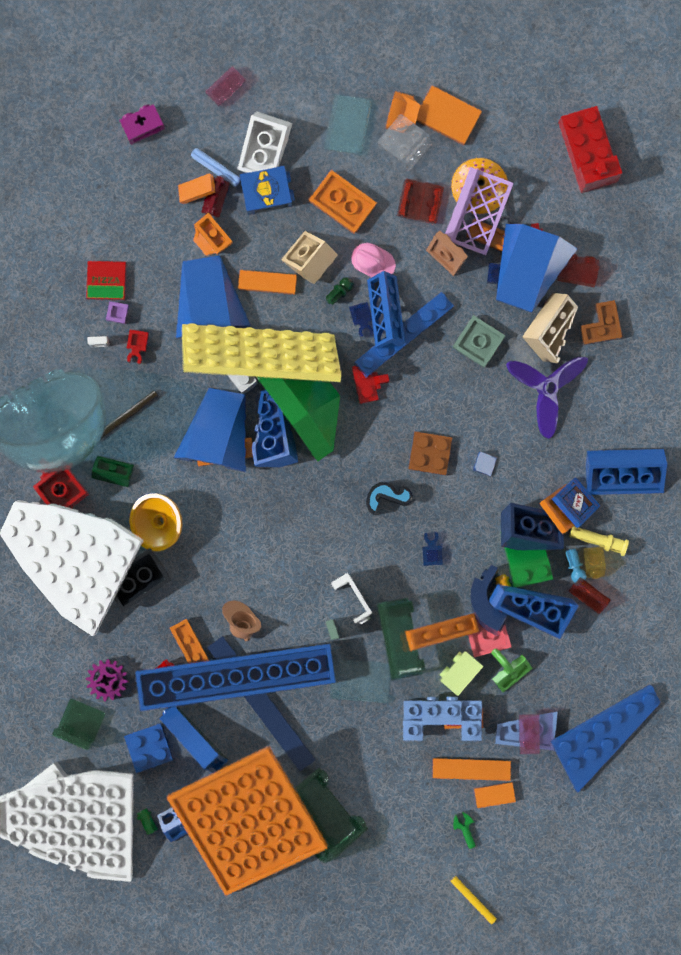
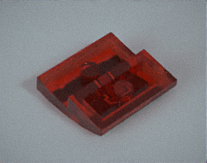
(420, 201)

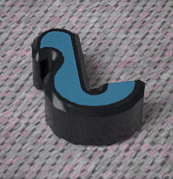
(388, 492)

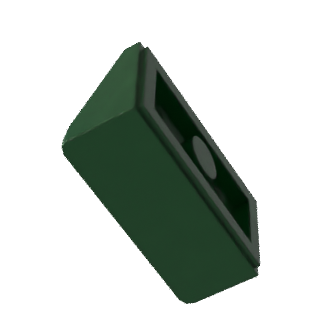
(112, 471)

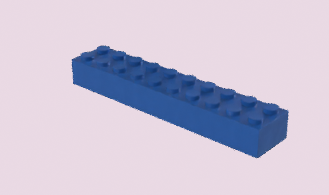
(235, 677)

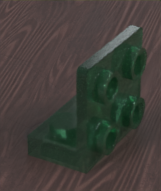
(79, 724)

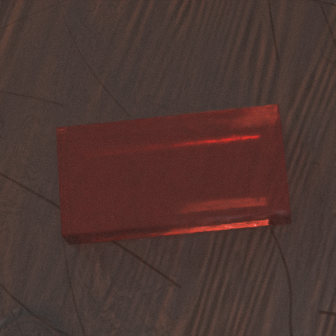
(589, 595)

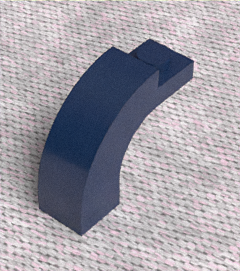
(485, 614)

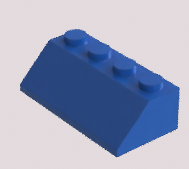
(626, 471)

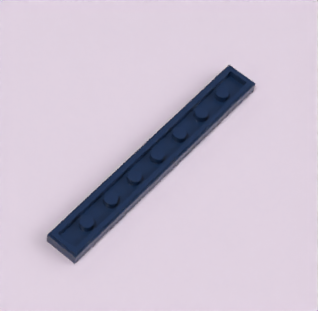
(270, 715)

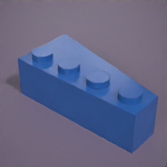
(535, 608)

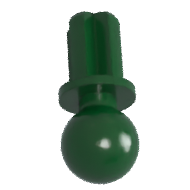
(345, 285)

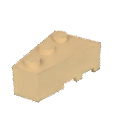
(550, 327)

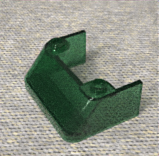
(395, 620)

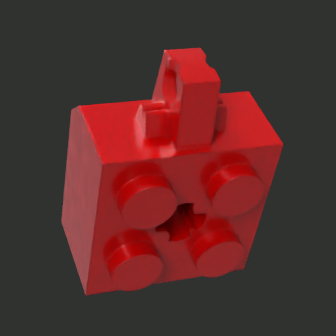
(48, 489)

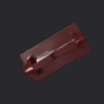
(214, 202)

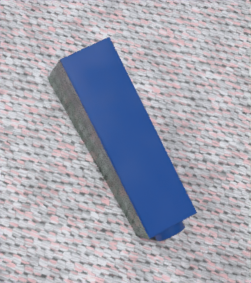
(193, 739)

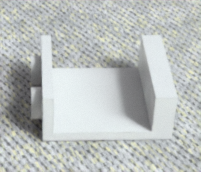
(344, 580)

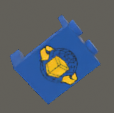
(266, 189)

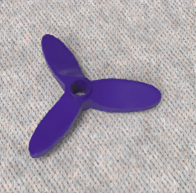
(547, 400)

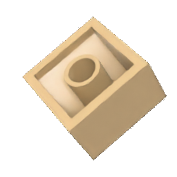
(310, 257)

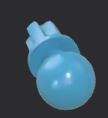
(574, 563)

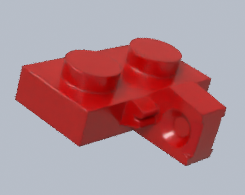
(368, 386)

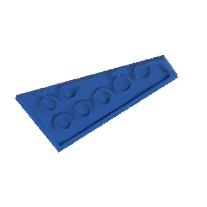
(597, 739)

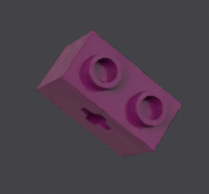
(151, 126)

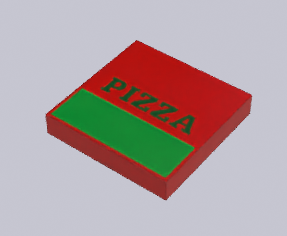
(106, 280)

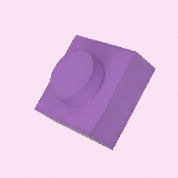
(117, 312)

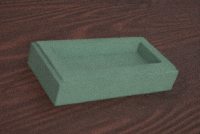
(332, 629)

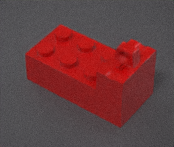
(589, 149)

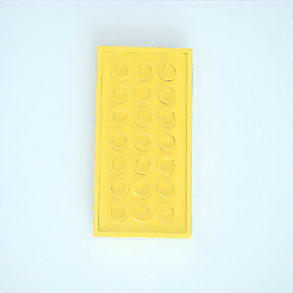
(260, 352)

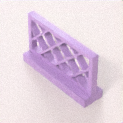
(463, 202)

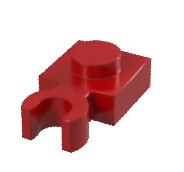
(137, 342)

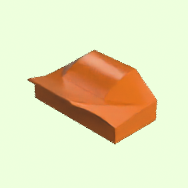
(403, 105)
(210, 236)

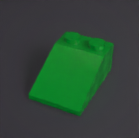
(528, 566)

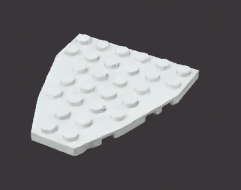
(71, 558)
(75, 822)

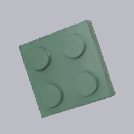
(478, 341)

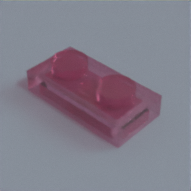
(225, 86)
(529, 734)

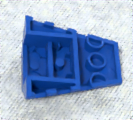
(530, 265)
(208, 296)
(217, 431)

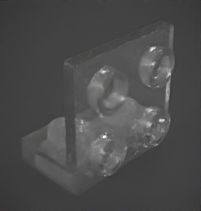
(405, 142)

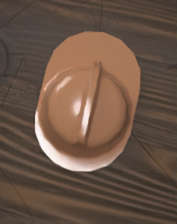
(241, 619)

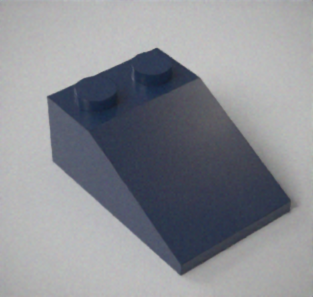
(529, 529)

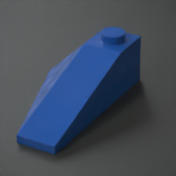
(274, 437)

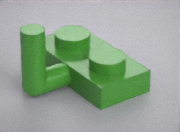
(511, 672)

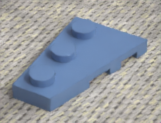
(508, 732)

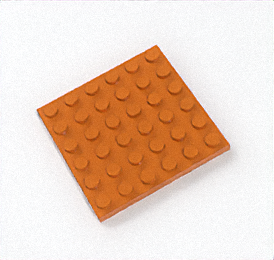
(247, 821)

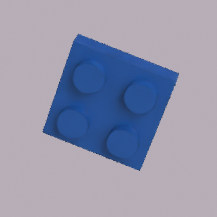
(148, 748)

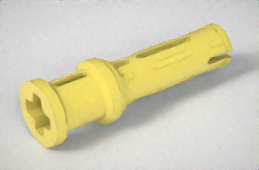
(607, 542)

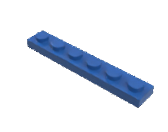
(412, 328)

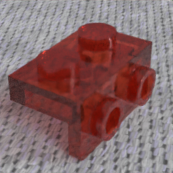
(580, 271)

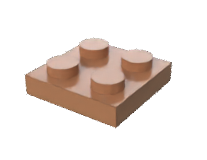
(446, 252)

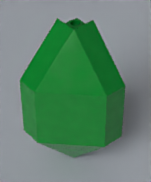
(310, 408)

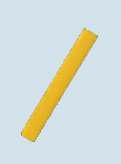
(473, 900)

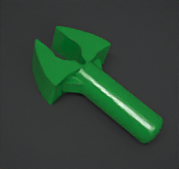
(465, 829)

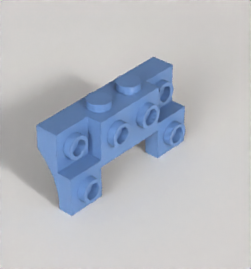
(442, 712)

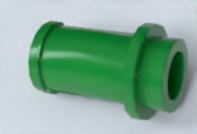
(147, 821)

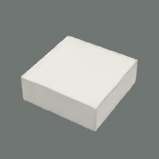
(98, 341)

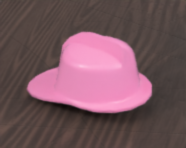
(372, 259)

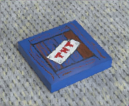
(576, 502)

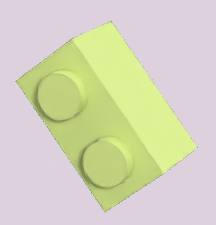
(461, 672)

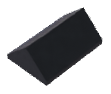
(142, 579)

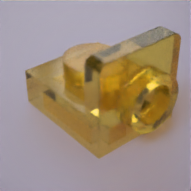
(594, 562)

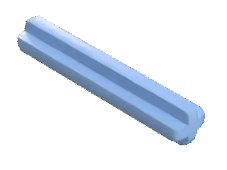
(215, 167)

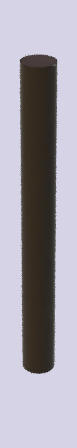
(130, 412)

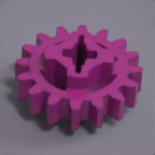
(108, 688)

